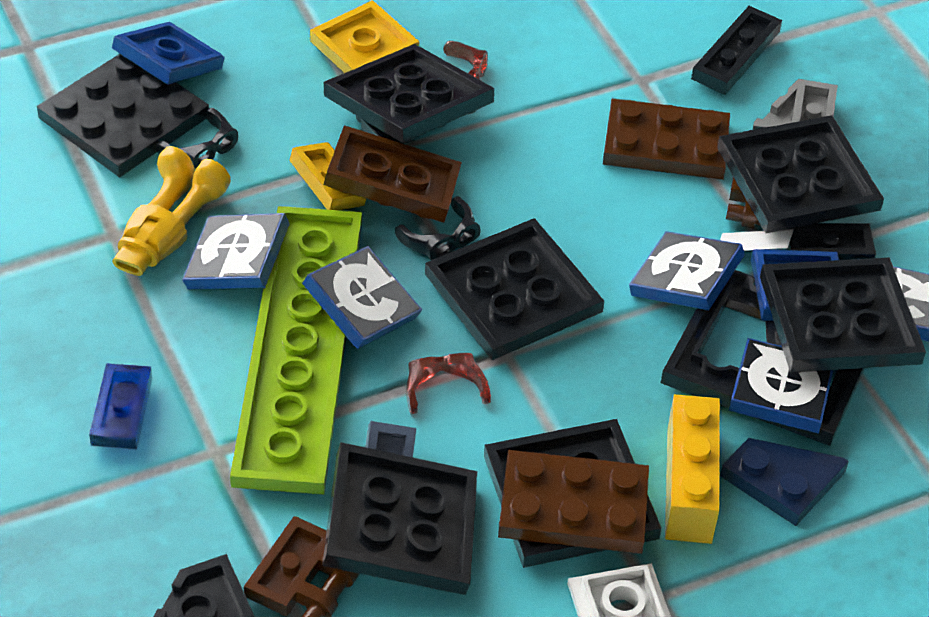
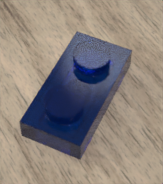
(121, 406)

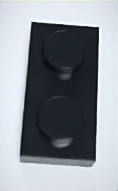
(846, 239)

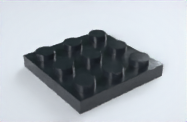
(408, 93)
(122, 113)
(799, 174)
(513, 288)
(841, 315)
(590, 441)
(401, 519)

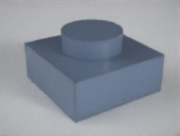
(391, 438)

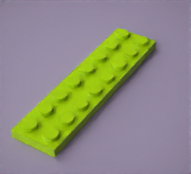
(294, 362)

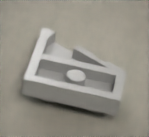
(802, 102)

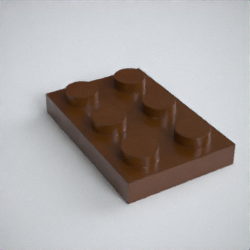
(665, 138)
(393, 174)
(574, 501)

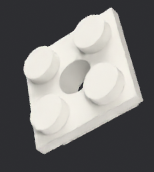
(636, 585)

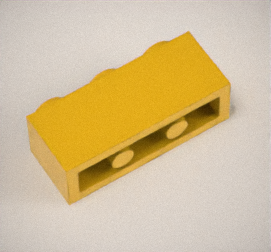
(692, 469)

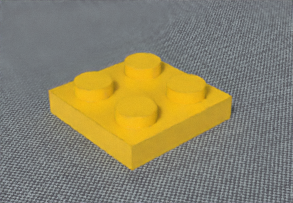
(360, 36)

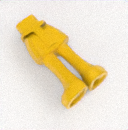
(156, 231)

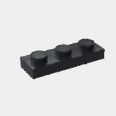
(736, 50)

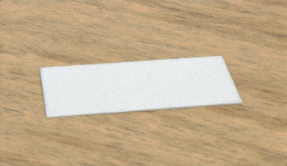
(759, 239)

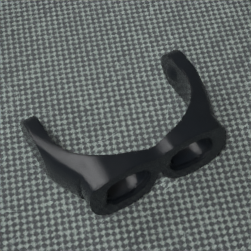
(226, 133)
(428, 244)

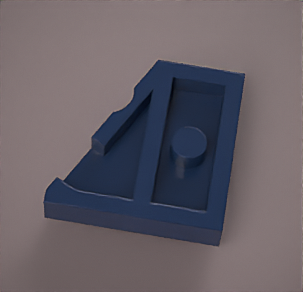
(783, 476)

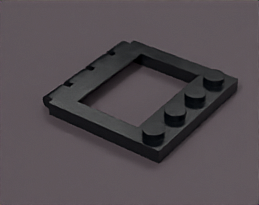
(695, 375)

